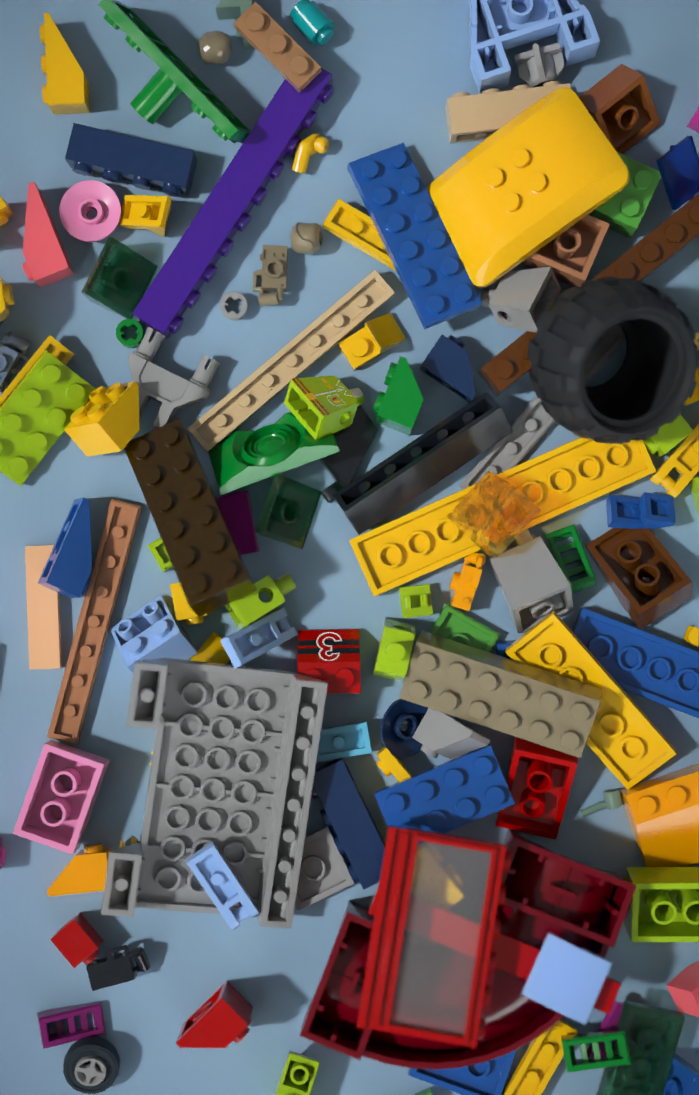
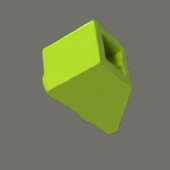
(297, 1075)

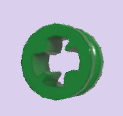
(129, 323)

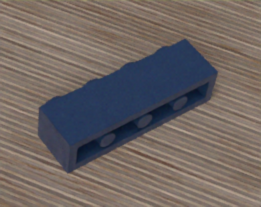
(131, 159)
(351, 820)

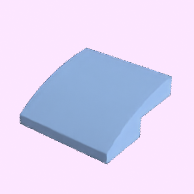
(567, 978)

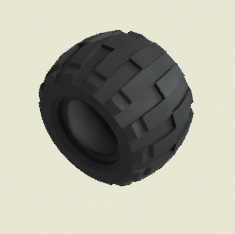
(653, 376)

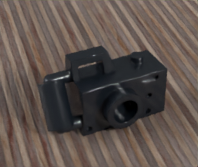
(117, 968)

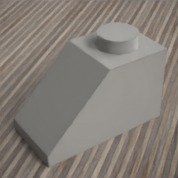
(447, 736)

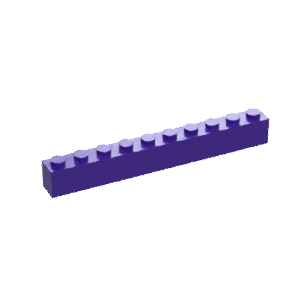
(230, 204)

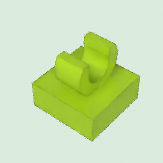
(416, 601)

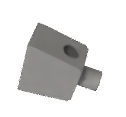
(522, 297)

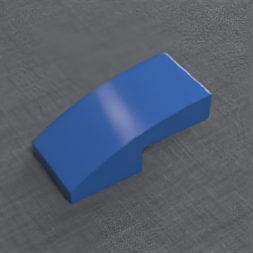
(640, 513)

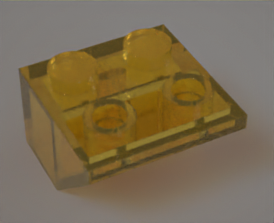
(493, 514)

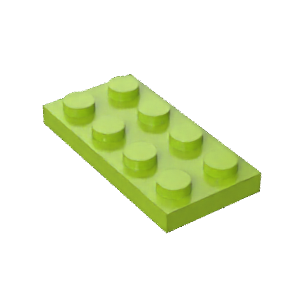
(38, 414)

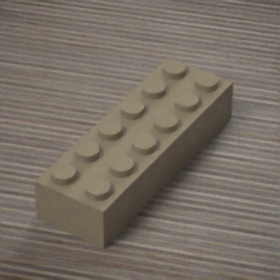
(501, 694)

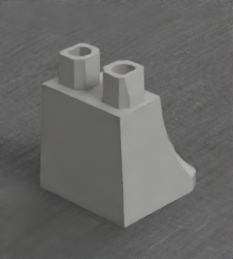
(531, 582)

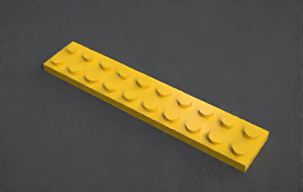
(551, 481)

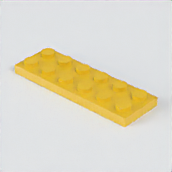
(621, 730)

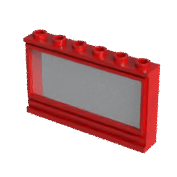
(433, 936)

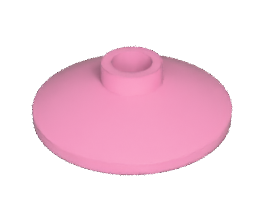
(80, 200)

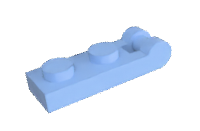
(258, 638)
(222, 885)

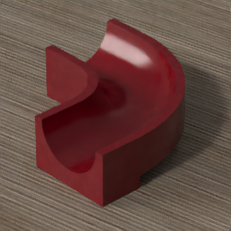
(541, 897)

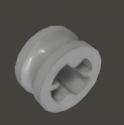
(236, 296)

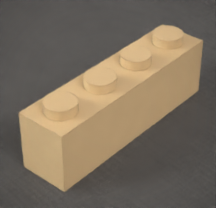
(483, 114)

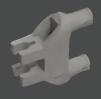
(164, 386)

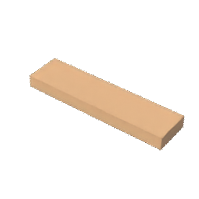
(42, 613)

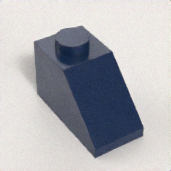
(451, 367)

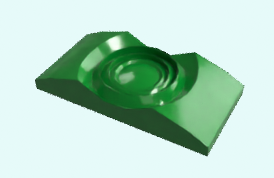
(266, 452)

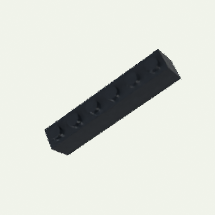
(423, 463)

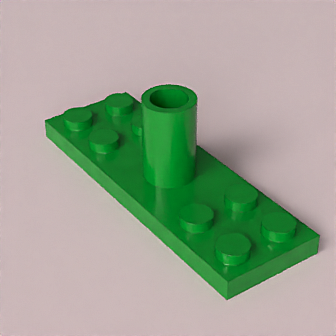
(170, 78)

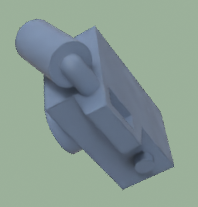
(10, 359)

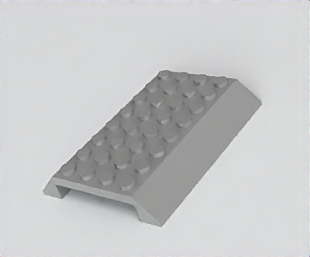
(225, 770)

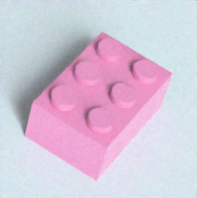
(61, 796)

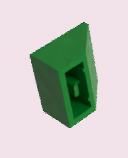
(402, 399)

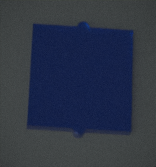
(680, 172)

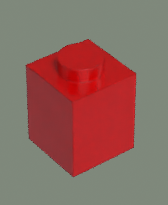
(78, 941)

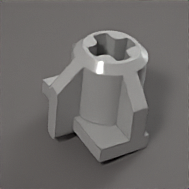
(540, 64)

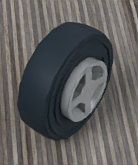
(99, 1073)

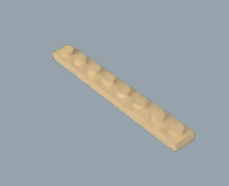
(291, 361)

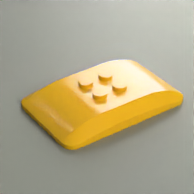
(526, 185)

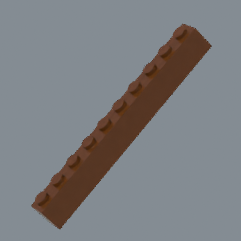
(634, 264)

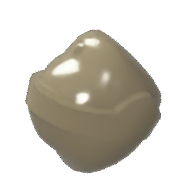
(215, 47)
(306, 238)

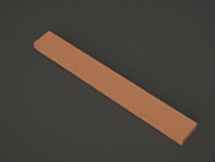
(94, 622)

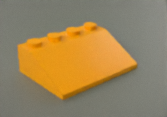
(666, 818)

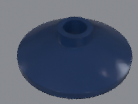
(398, 737)

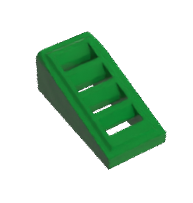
(564, 533)
(582, 1039)

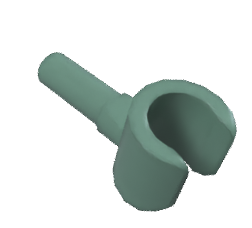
(612, 801)

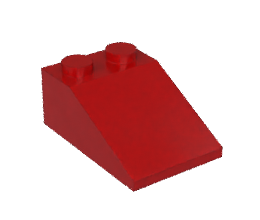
(540, 788)

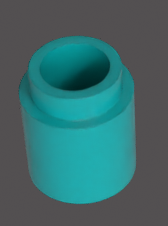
(312, 22)

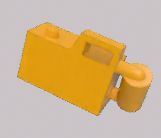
(466, 581)

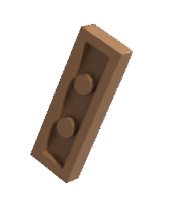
(277, 47)

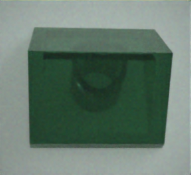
(119, 279)
(288, 511)

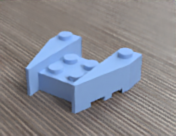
(512, 23)

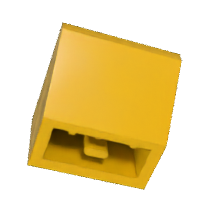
(106, 420)

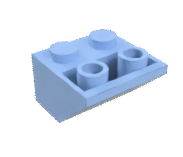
(152, 634)

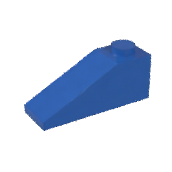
(71, 558)

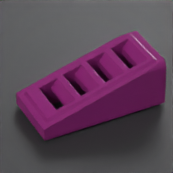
(49, 1040)

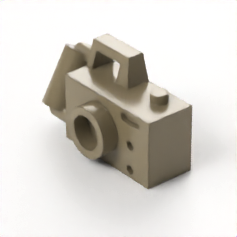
(273, 275)

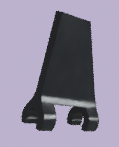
(352, 447)

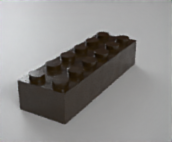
(189, 518)

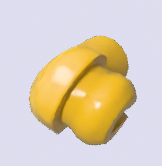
(307, 148)

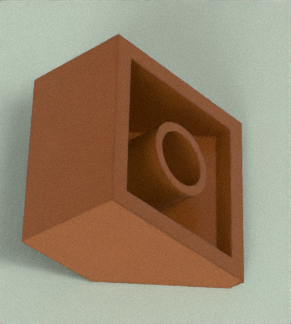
(622, 107)

